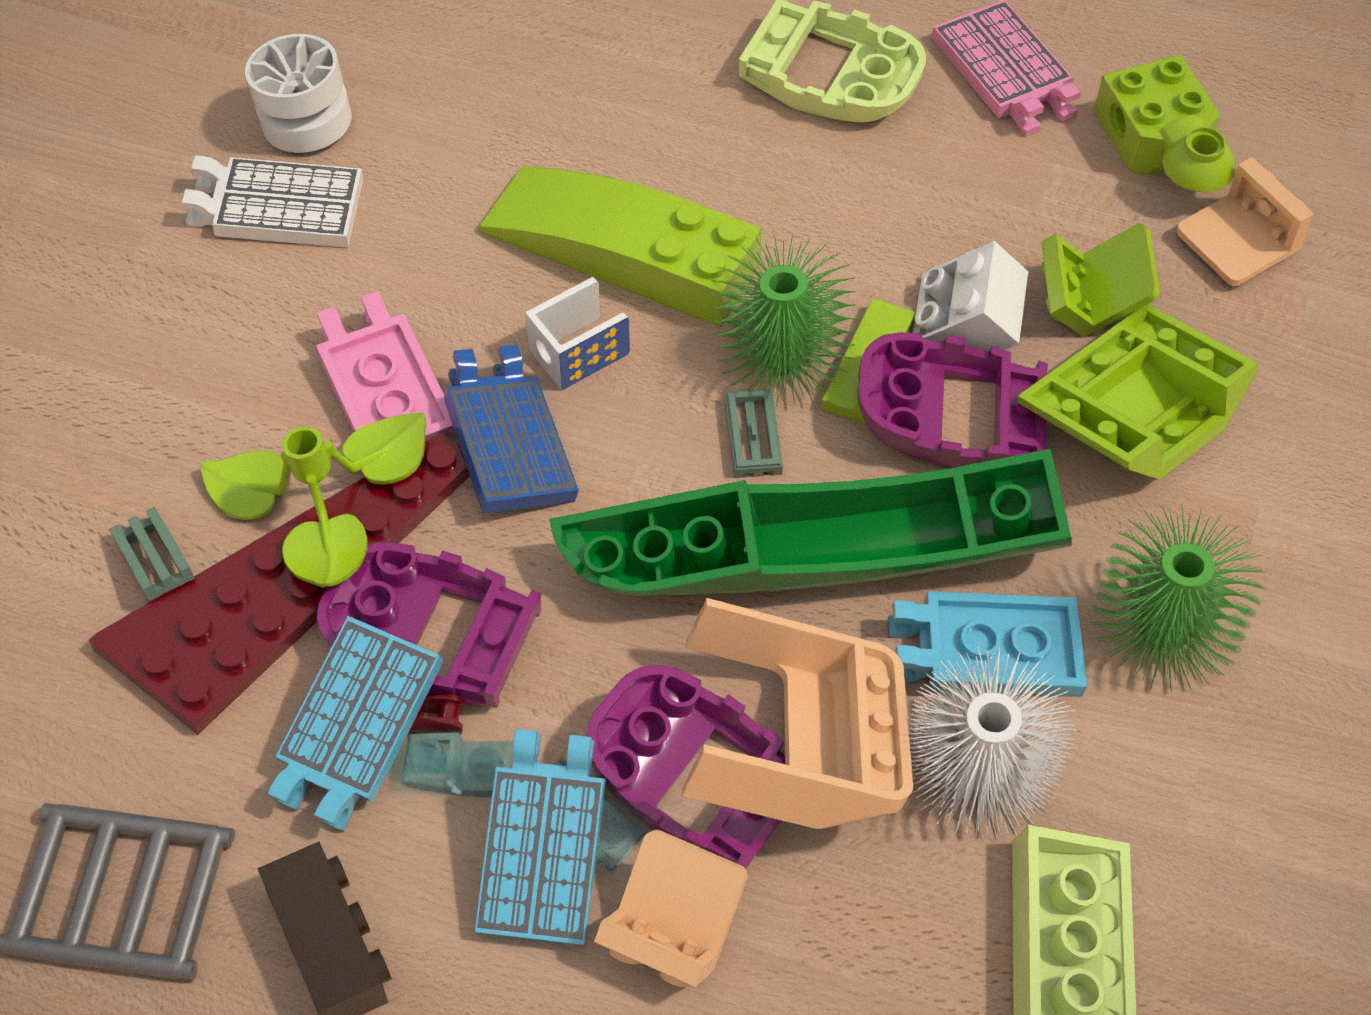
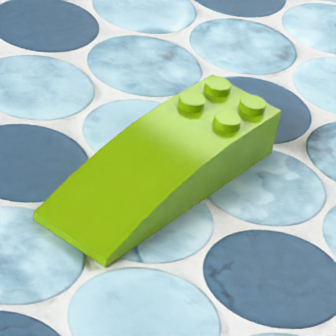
(627, 236)

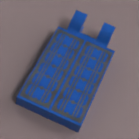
(507, 435)

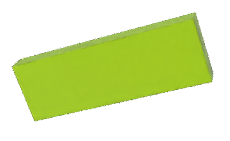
(878, 320)

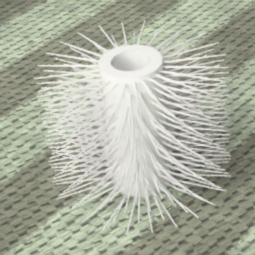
(988, 743)

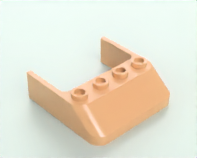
(840, 716)

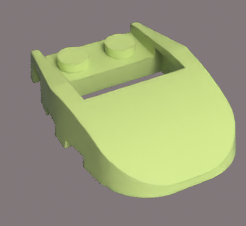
(870, 84)

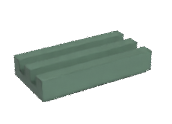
(756, 464)
(139, 531)

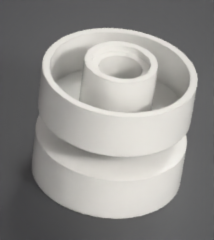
(298, 92)

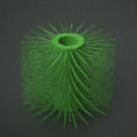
(784, 319)
(1177, 598)

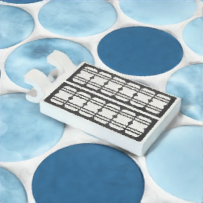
(274, 200)

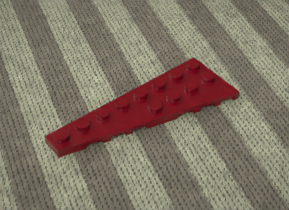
(235, 619)

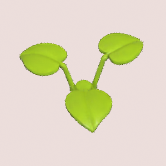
(327, 549)

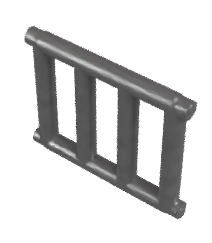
(126, 955)

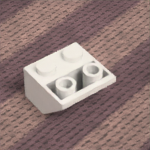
(973, 299)

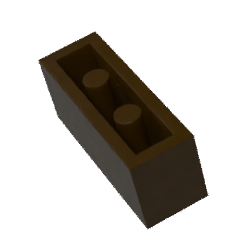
(325, 932)

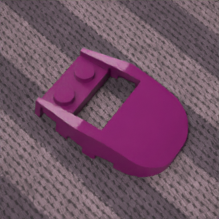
(904, 394)
(398, 595)
(652, 732)

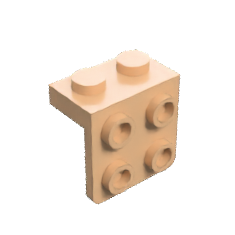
(1249, 226)
(674, 910)

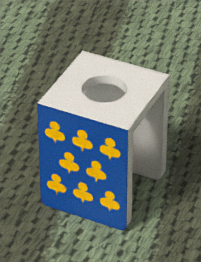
(588, 351)

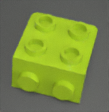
(1103, 282)

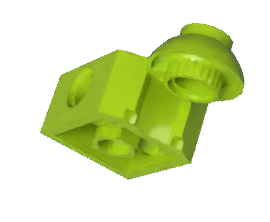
(1165, 123)

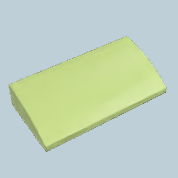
(1072, 925)

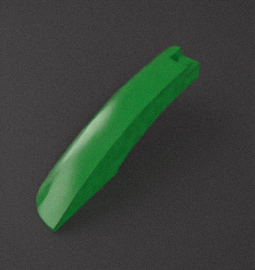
(819, 533)

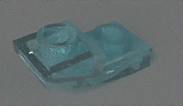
(453, 766)

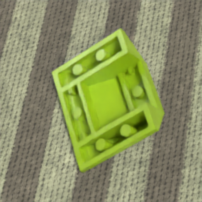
(1145, 392)

